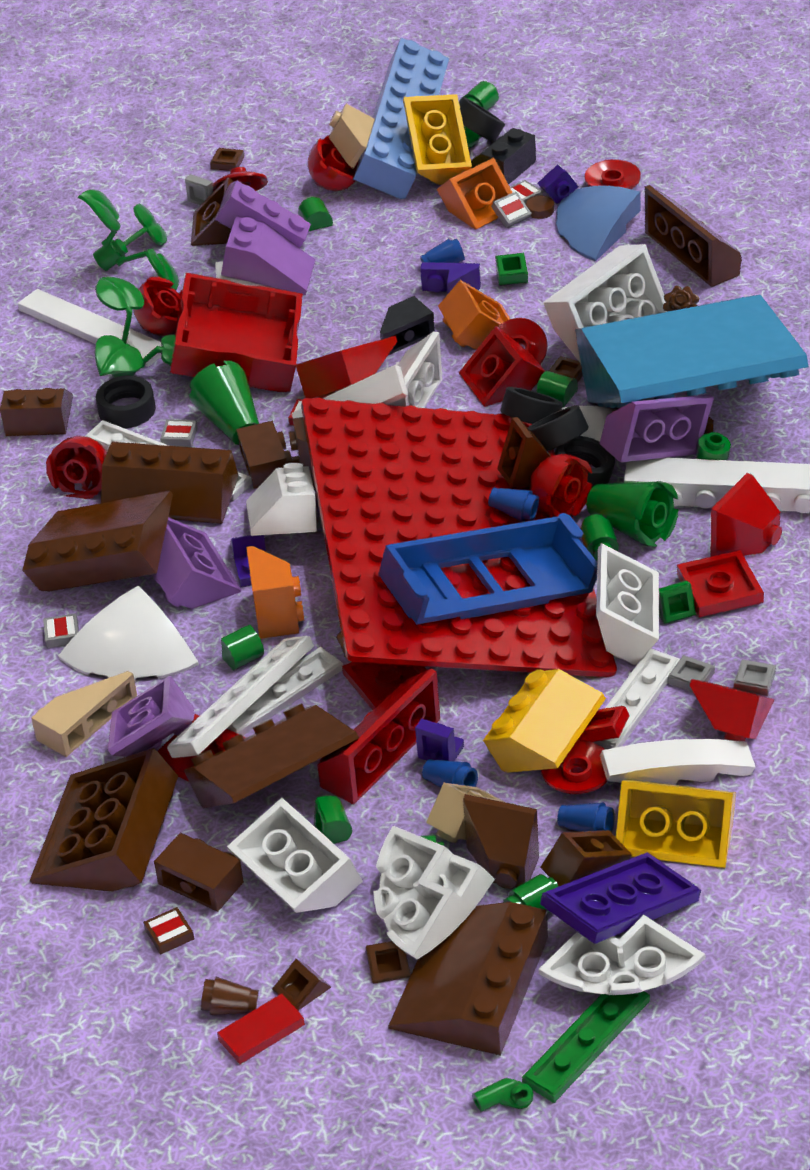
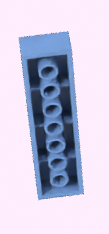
(389, 156)

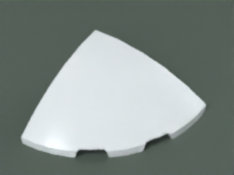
(129, 637)
(425, 891)
(624, 963)

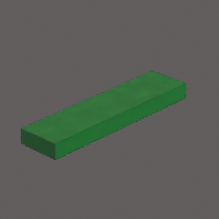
(583, 1043)

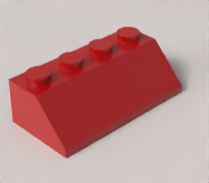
(383, 738)

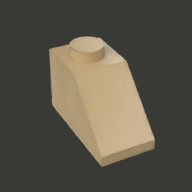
(350, 133)
(448, 810)

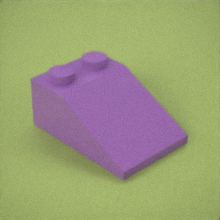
(265, 257)
(149, 719)

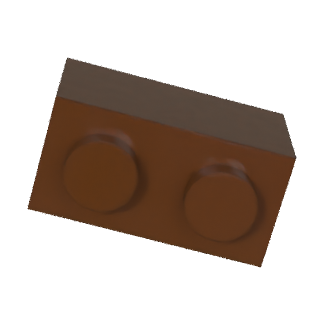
(262, 450)
(199, 871)

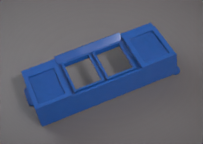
(543, 551)

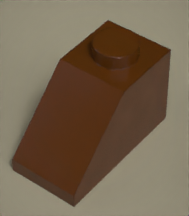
(520, 455)
(583, 854)

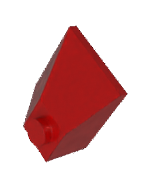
(499, 365)
(744, 520)
(732, 710)

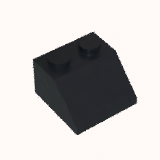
(512, 151)

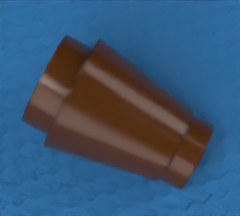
(227, 997)

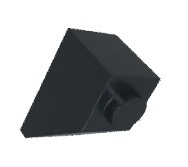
(408, 322)

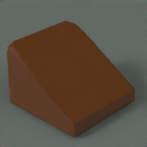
(387, 962)
(300, 984)

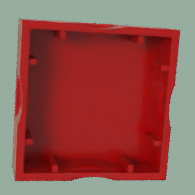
(238, 325)

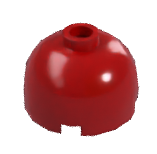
(329, 167)
(160, 307)
(77, 461)
(561, 484)

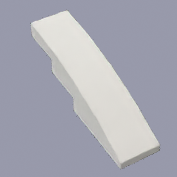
(677, 759)

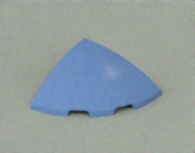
(596, 218)

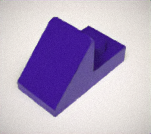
(445, 276)
(240, 557)

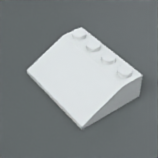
(611, 290)

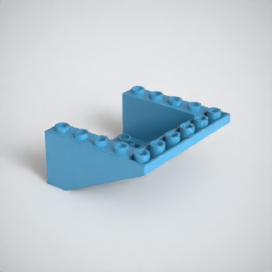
(686, 352)

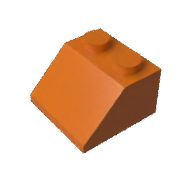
(473, 193)
(471, 314)
(274, 594)

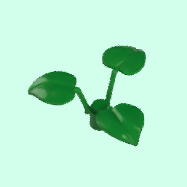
(114, 251)
(112, 353)

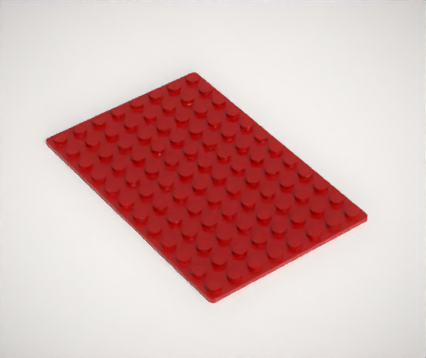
(422, 475)

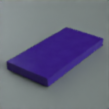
(619, 896)

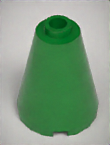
(224, 398)
(636, 509)

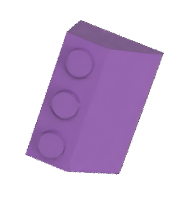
(246, 202)
(656, 428)
(192, 568)

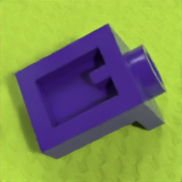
(558, 184)
(437, 741)

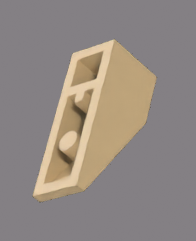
(80, 713)

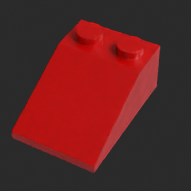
(342, 368)

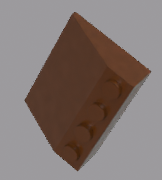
(99, 543)
(266, 755)
(107, 824)
(475, 978)

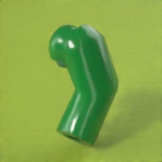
(504, 1092)

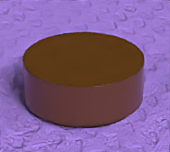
(540, 206)

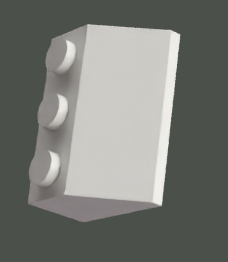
(421, 371)
(283, 503)
(626, 605)
(296, 860)

